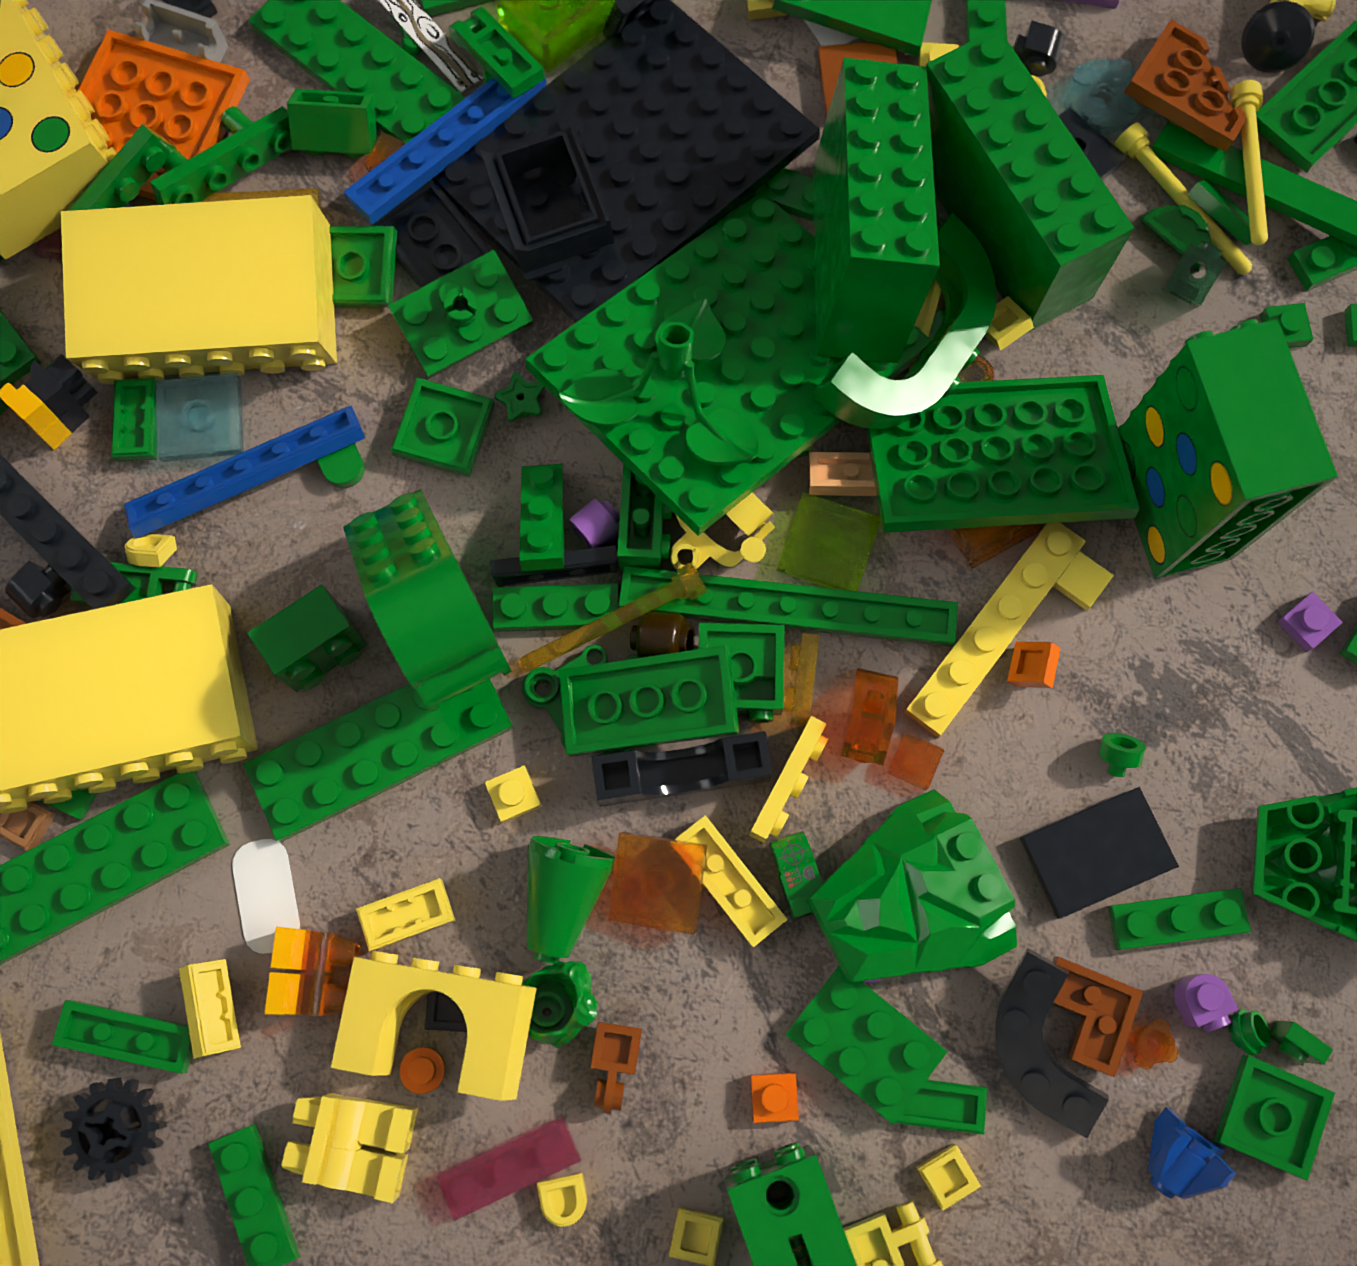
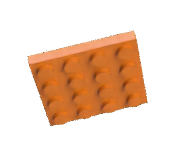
(163, 89)

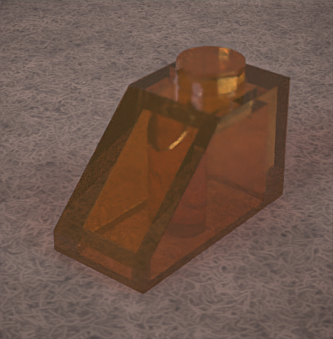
(870, 717)

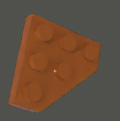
(1186, 88)

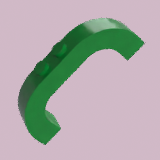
(969, 291)

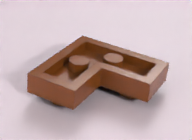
(1105, 1012)

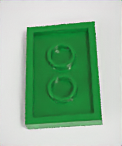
(866, 1045)

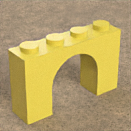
(494, 1013)

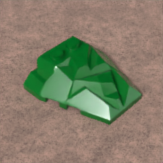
(1310, 859)
(917, 897)

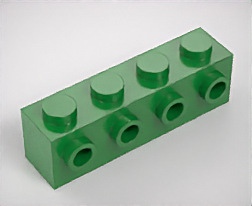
(641, 525)

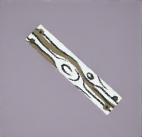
(434, 42)

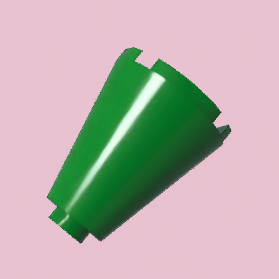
(561, 893)

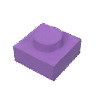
(1309, 621)

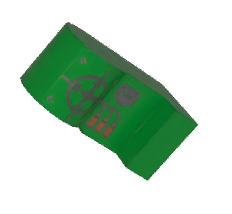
(796, 872)

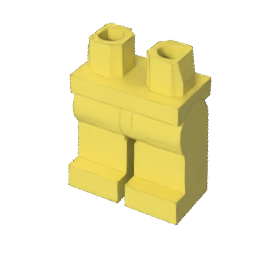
(337, 1149)

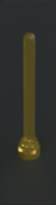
(684, 585)

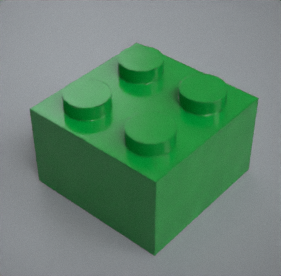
(308, 640)

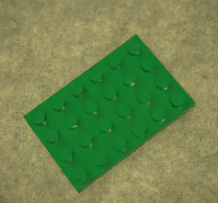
(1004, 458)

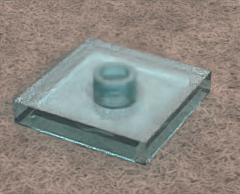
(199, 417)

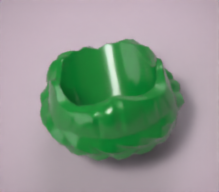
(568, 995)

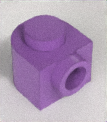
(596, 524)
(1204, 1001)

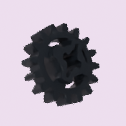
(94, 1140)

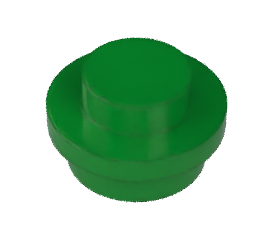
(1249, 1031)

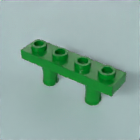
(225, 162)

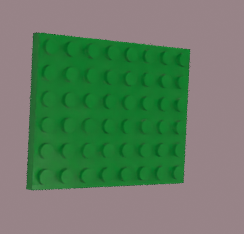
(762, 291)

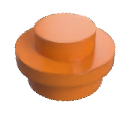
(422, 1070)

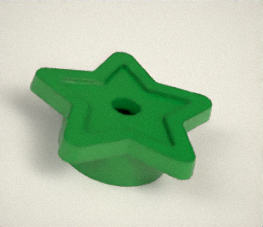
(520, 408)

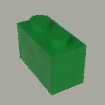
(332, 122)

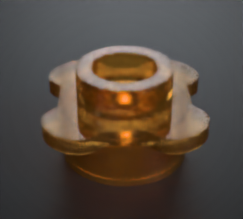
(1165, 1044)

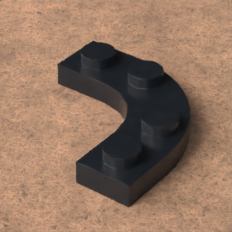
(1025, 1056)

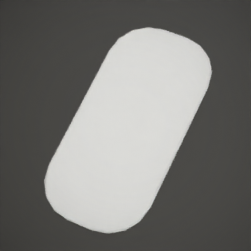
(264, 892)

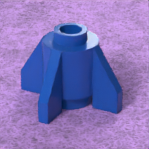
(1184, 1160)

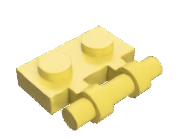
(878, 1245)

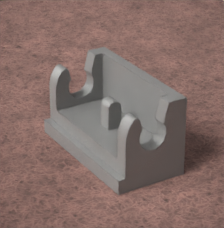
(182, 30)

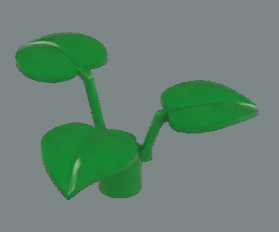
(685, 337)

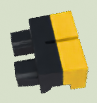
(51, 400)

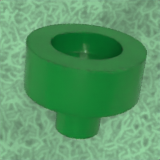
(1121, 753)

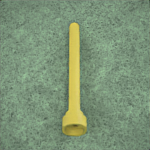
(1249, 97)
(1136, 144)

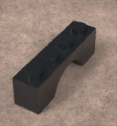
(661, 774)

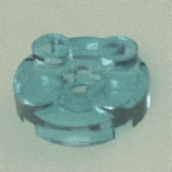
(1105, 76)

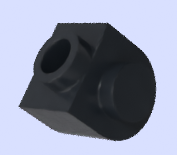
(1039, 48)
(37, 590)

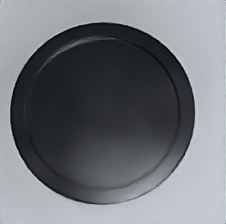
(1277, 36)

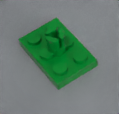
(461, 314)

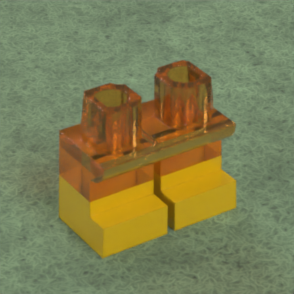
(314, 952)

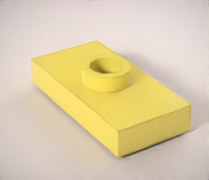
(405, 914)
(209, 1008)

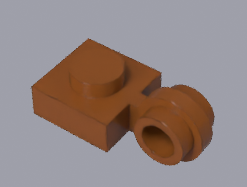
(614, 1051)

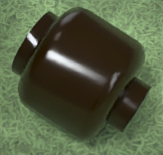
(661, 634)

